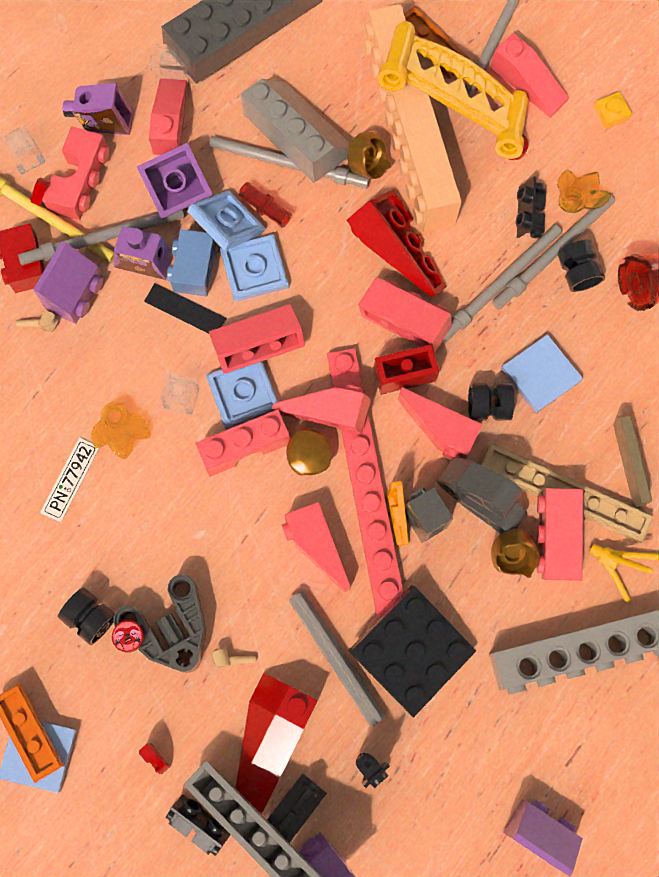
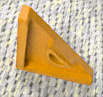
(397, 512)

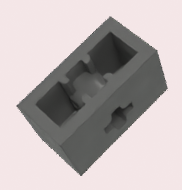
(427, 513)

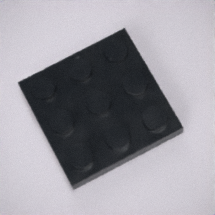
(412, 650)

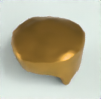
(368, 155)
(308, 452)
(515, 553)

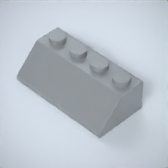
(294, 127)

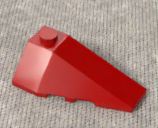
(387, 231)
(270, 735)

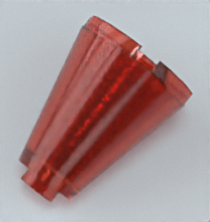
(640, 280)

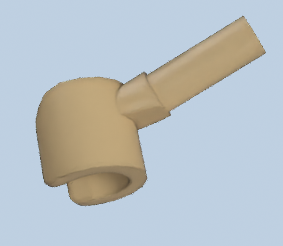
(47, 322)
(222, 659)

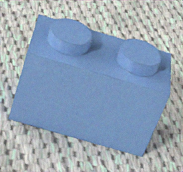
(192, 263)

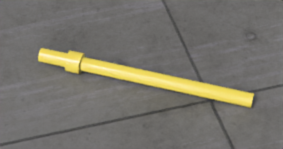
(51, 218)

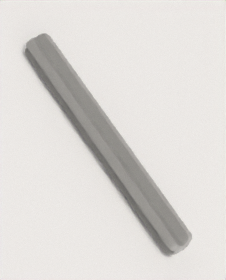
(336, 658)

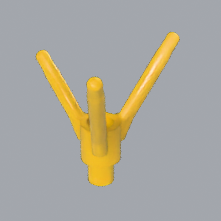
(612, 558)

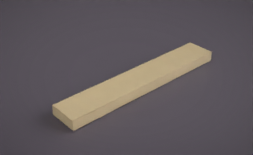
(596, 505)

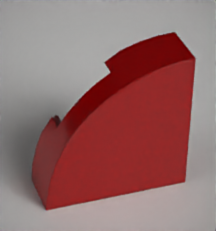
(39, 191)
(151, 754)

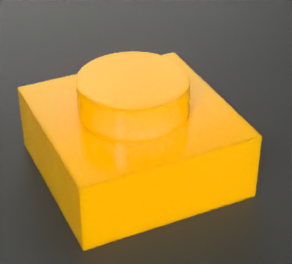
(612, 110)

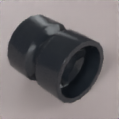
(581, 265)
(480, 401)
(84, 613)

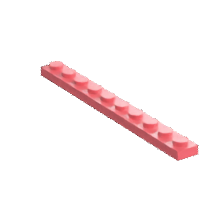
(368, 493)

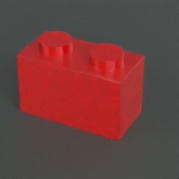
(14, 242)
(406, 369)

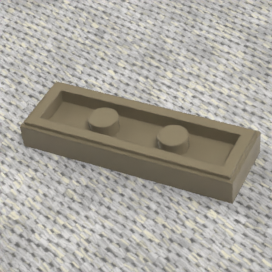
(632, 462)

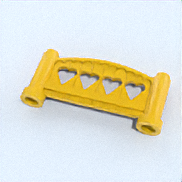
(404, 66)

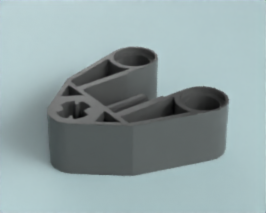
(484, 493)
(192, 616)

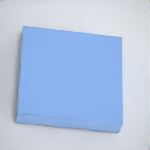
(226, 220)
(254, 268)
(541, 373)
(242, 394)
(14, 770)

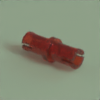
(265, 204)

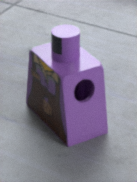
(100, 109)
(139, 253)

